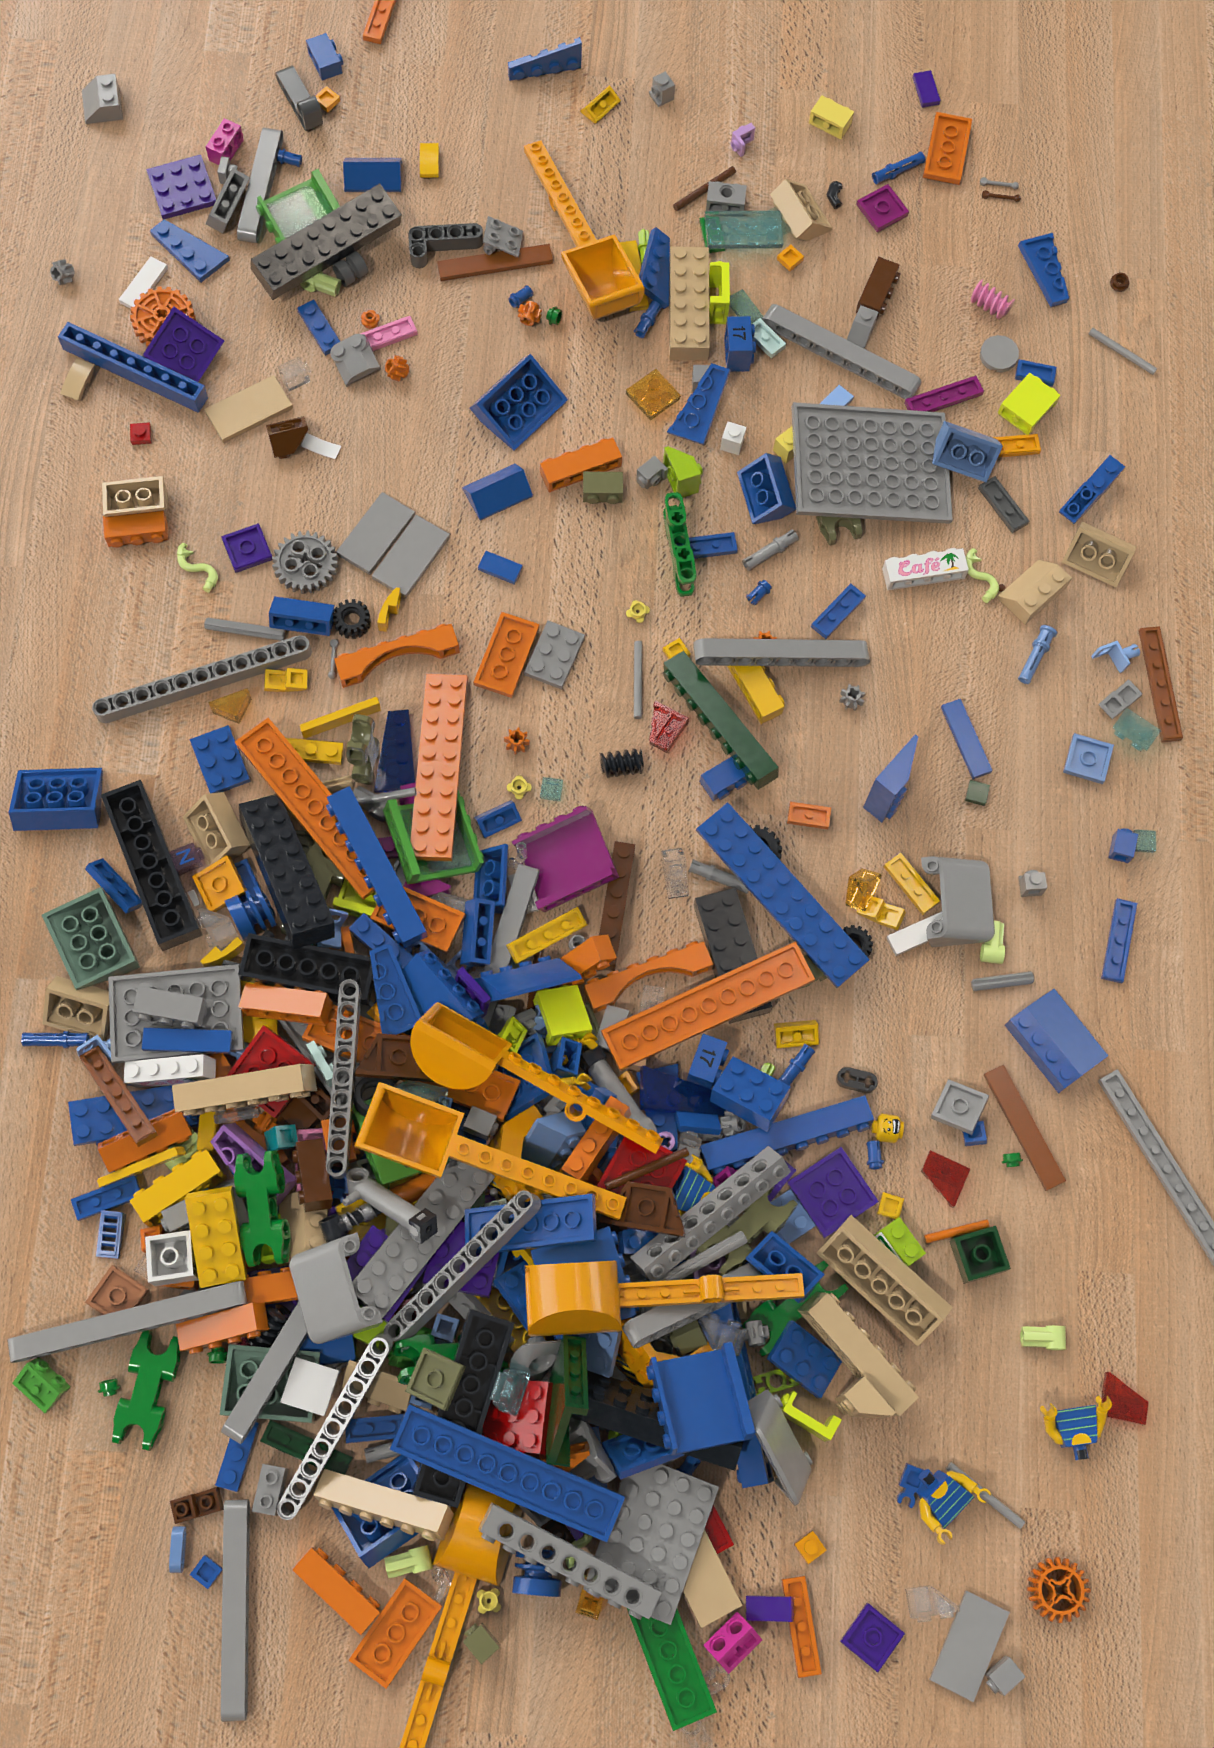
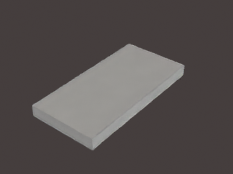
(375, 533)
(411, 556)
(969, 1646)

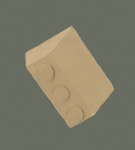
(800, 210)
(134, 496)
(1099, 554)
(1034, 589)
(216, 828)
(76, 1010)
(303, 1225)
(383, 1389)
(863, 1400)

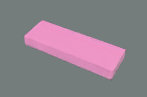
(391, 333)

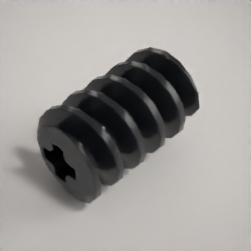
(621, 763)
(276, 1321)

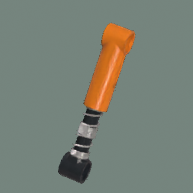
(338, 1225)

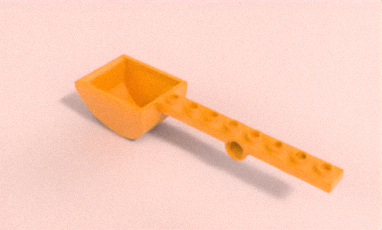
(595, 266)
(465, 1054)
(425, 1136)
(589, 1298)
(471, 1560)

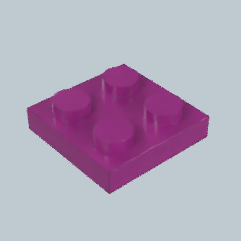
(882, 208)

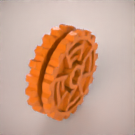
(153, 309)

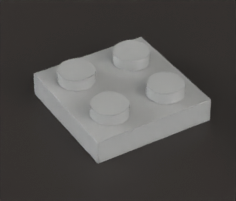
(960, 1107)

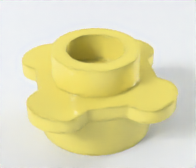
(637, 605)
(519, 781)
(483, 1596)

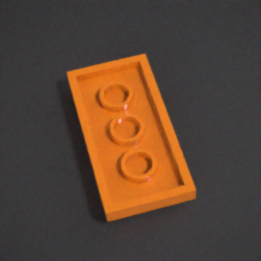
(947, 148)
(506, 654)
(438, 919)
(395, 1633)

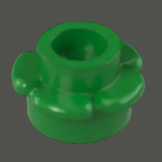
(554, 315)
(1012, 1159)
(217, 1356)
(109, 1387)

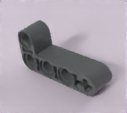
(305, 106)
(449, 237)

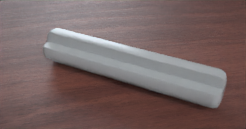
(1002, 981)

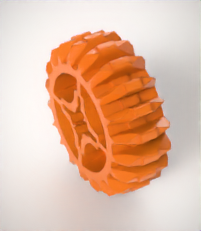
(1052, 1597)

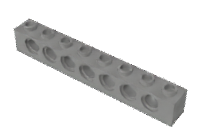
(712, 1214)
(646, 1594)

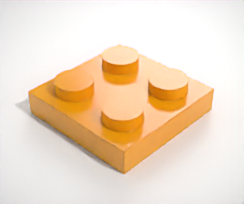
(219, 883)

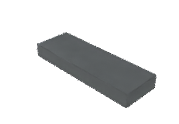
(1003, 504)

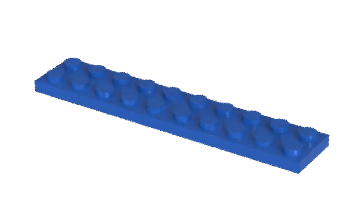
(782, 895)
(507, 1472)

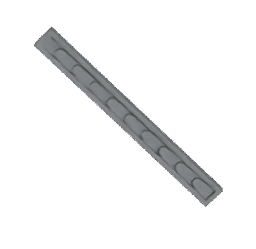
(1160, 1160)

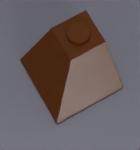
(286, 436)

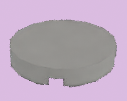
(999, 353)

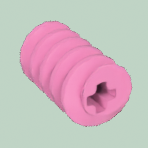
(991, 300)

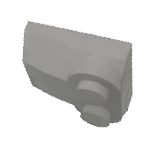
(354, 358)

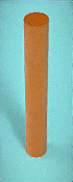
(957, 1231)

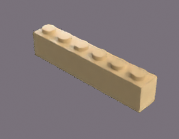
(384, 1505)

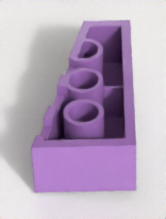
(233, 1140)

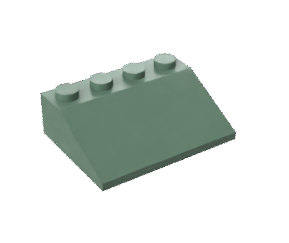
(90, 939)
(240, 1368)

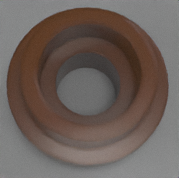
(1121, 278)

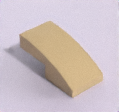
(77, 378)

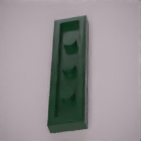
(299, 1444)

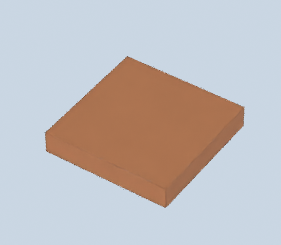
(116, 1292)

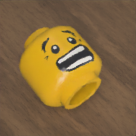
(887, 1128)

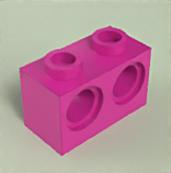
(224, 141)
(732, 1642)

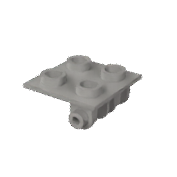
(501, 236)

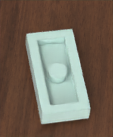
(767, 339)
(318, 1055)

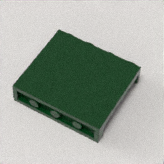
(567, 1397)

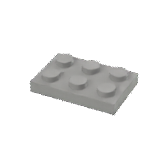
(554, 655)

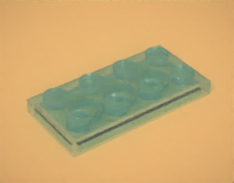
(743, 229)

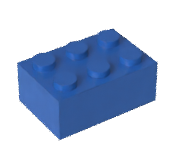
(750, 1094)

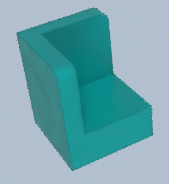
(281, 1137)

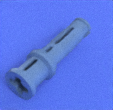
(1040, 646)

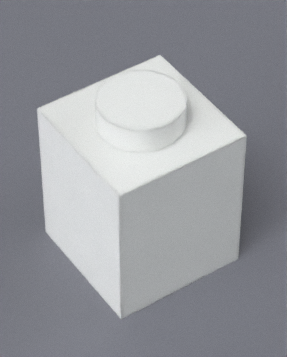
(733, 438)

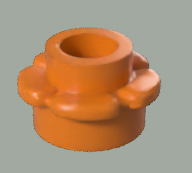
(370, 323)

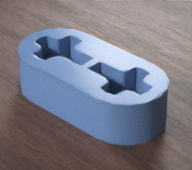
(177, 1549)

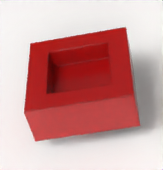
(140, 433)

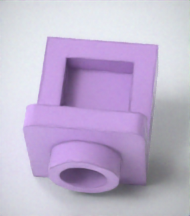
(741, 137)

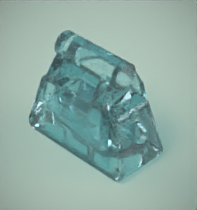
(509, 1390)

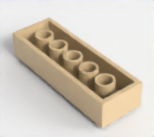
(689, 303)
(244, 1089)
(884, 1280)
(856, 1350)

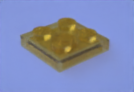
(653, 394)

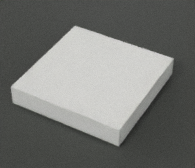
(310, 1386)

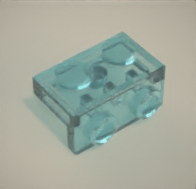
(1135, 729)

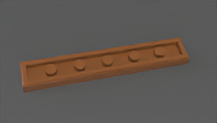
(494, 263)
(1160, 684)
(118, 1096)
(1024, 1128)

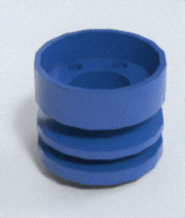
(251, 912)
(535, 1579)

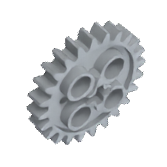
(305, 562)

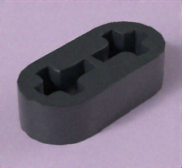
(857, 1075)

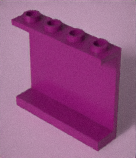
(569, 857)

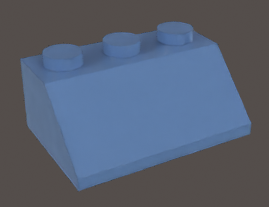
(966, 451)
(551, 1140)

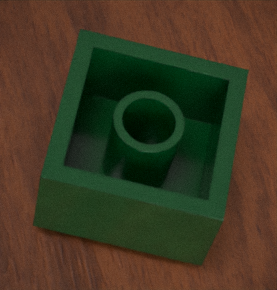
(979, 1254)

